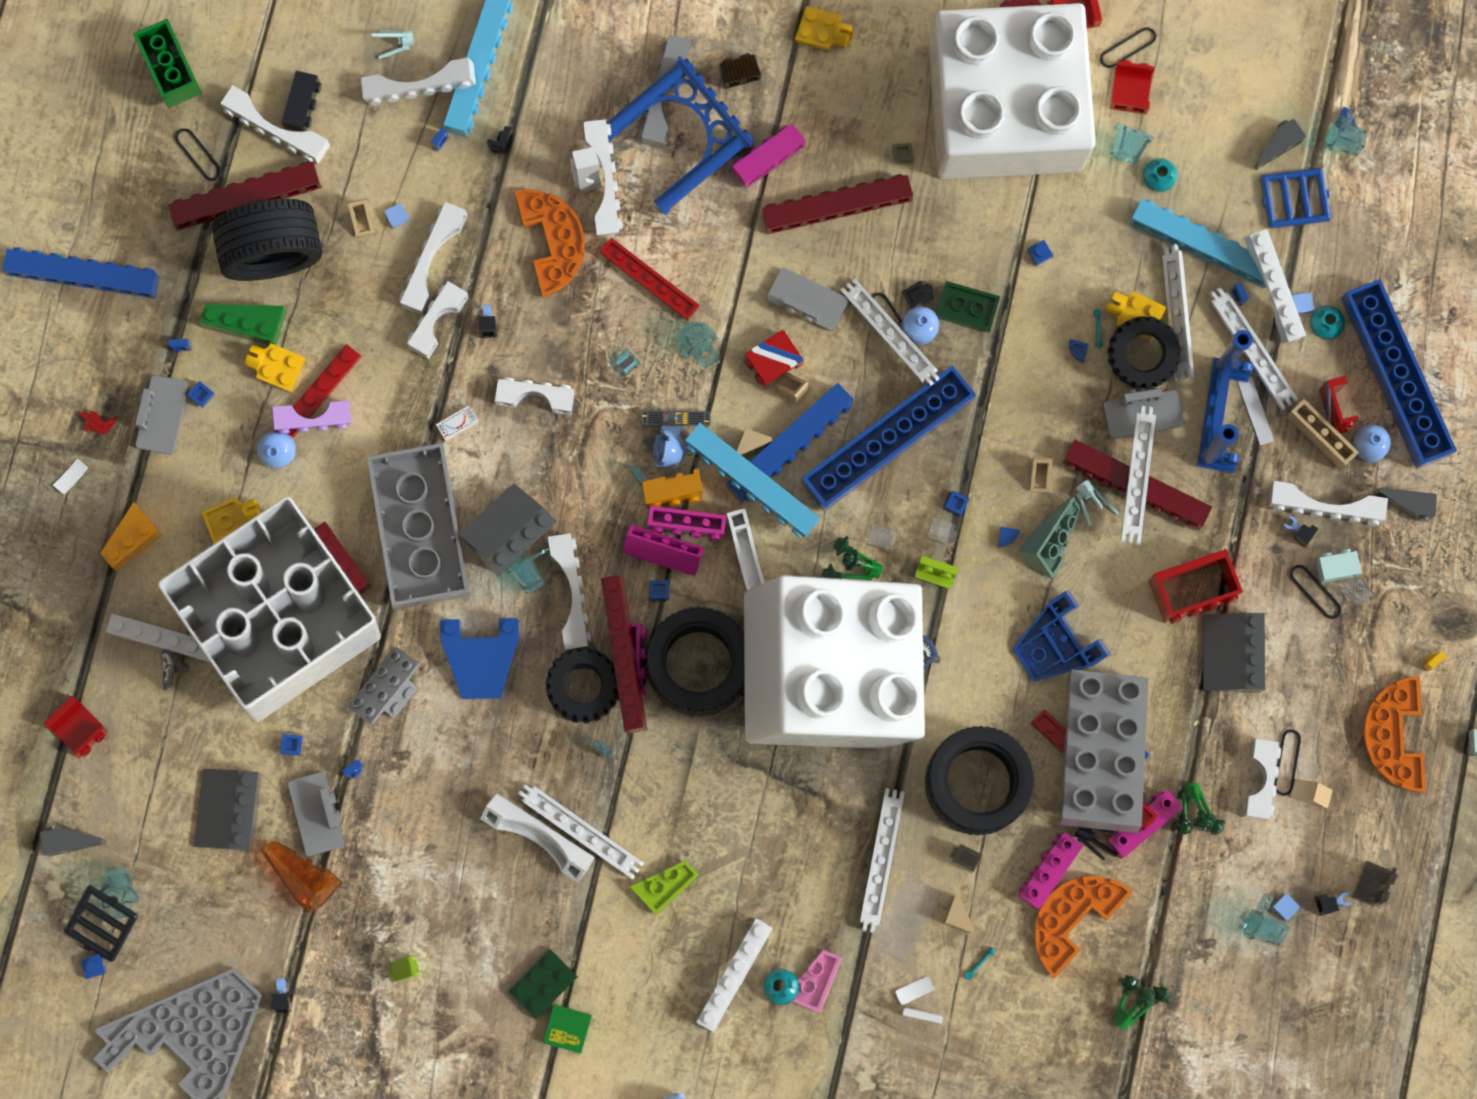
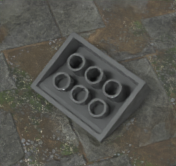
(507, 529)
(1234, 652)
(228, 809)

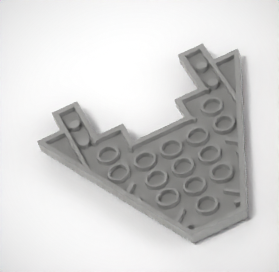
(200, 1024)

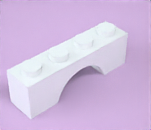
(585, 170)
(449, 300)
(511, 392)
(1265, 755)

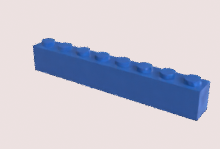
(80, 273)
(798, 435)

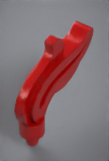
(96, 424)

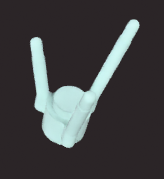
(404, 38)
(1087, 491)

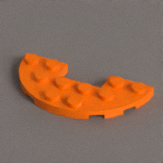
(563, 236)
(1385, 735)
(1064, 911)

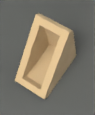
(361, 217)
(791, 387)
(752, 442)
(1040, 474)
(1311, 793)
(958, 917)

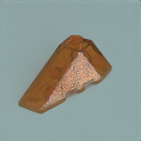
(304, 881)

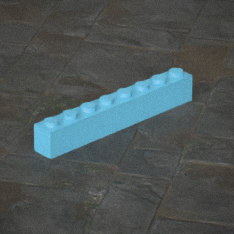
(482, 54)
(1196, 240)
(752, 481)

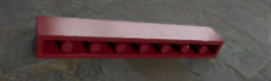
(278, 185)
(837, 204)
(1115, 475)
(624, 654)

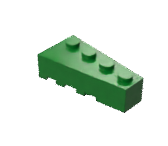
(248, 322)

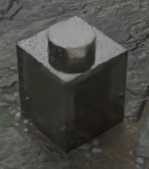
(965, 858)

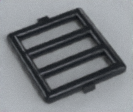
(77, 918)

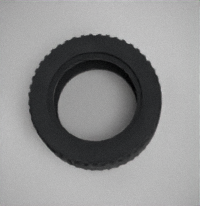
(266, 239)
(683, 623)
(1010, 754)

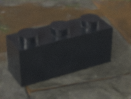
(301, 102)

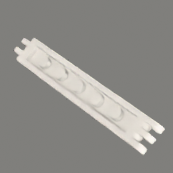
(1178, 308)
(890, 332)
(1256, 353)
(1138, 475)
(580, 830)
(881, 860)

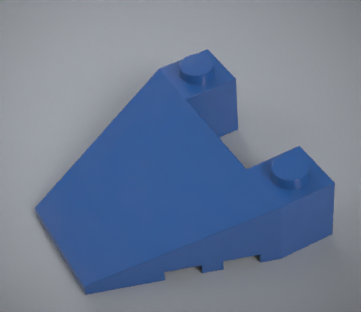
(1052, 645)
(480, 663)

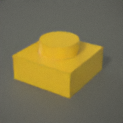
(1433, 660)

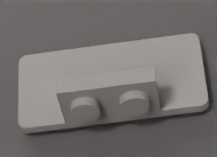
(807, 299)
(1121, 413)
(160, 414)
(387, 688)
(316, 814)

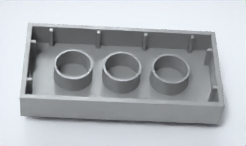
(418, 526)
(1104, 751)

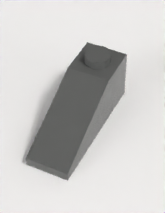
(1285, 138)
(1412, 503)
(61, 841)

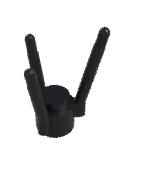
(1086, 835)

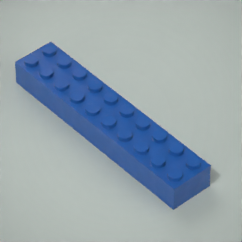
(1398, 374)
(888, 438)

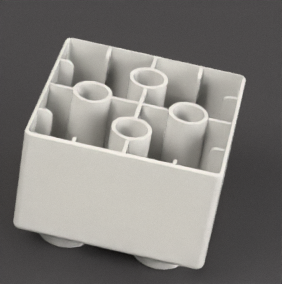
(1011, 91)
(271, 609)
(833, 663)

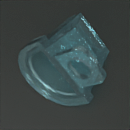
(1346, 136)
(1129, 143)
(696, 339)
(527, 573)
(118, 883)
(1264, 927)

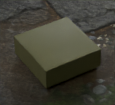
(902, 153)

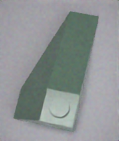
(1046, 544)

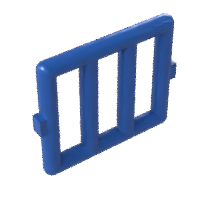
(1290, 220)

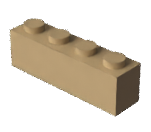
(1322, 434)

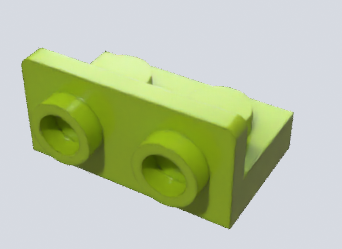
(936, 572)

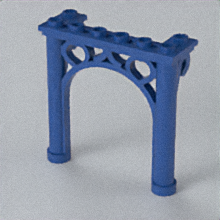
(710, 163)
(1215, 435)

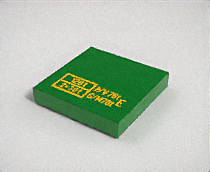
(567, 1029)

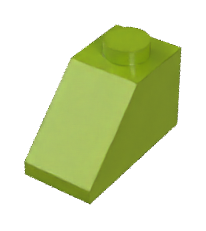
(404, 969)

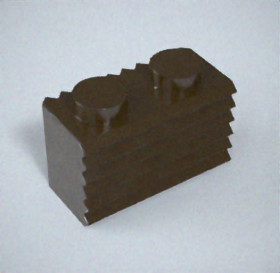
(739, 70)

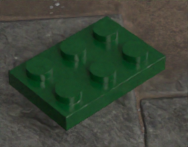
(967, 306)
(543, 984)

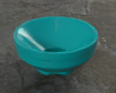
(1156, 182)
(1323, 329)
(790, 988)

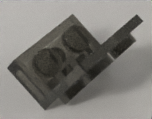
(1374, 884)

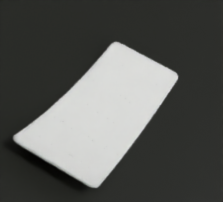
(71, 476)
(914, 990)

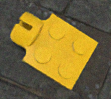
(823, 29)
(1132, 307)
(275, 366)
(229, 516)

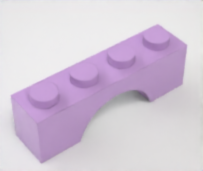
(285, 418)

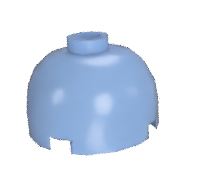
(920, 325)
(1371, 443)
(276, 449)
(669, 449)

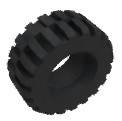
(1144, 326)
(556, 685)

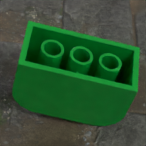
(167, 63)

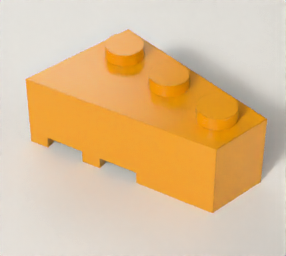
(673, 490)
(130, 538)

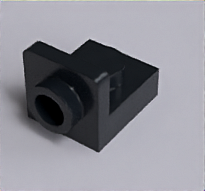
(503, 138)
(918, 293)

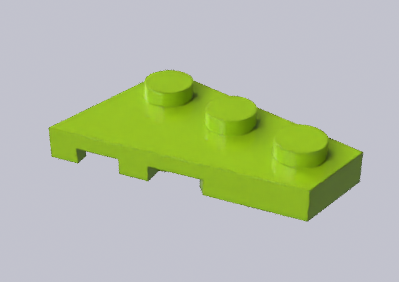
(665, 886)

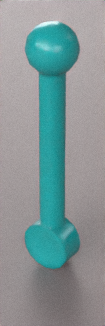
(1097, 312)
(968, 975)

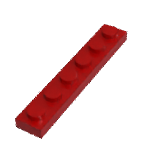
(649, 279)
(325, 383)

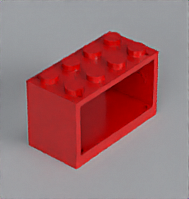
(1228, 572)

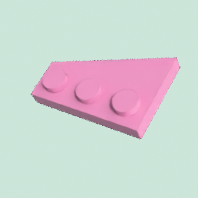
(817, 981)

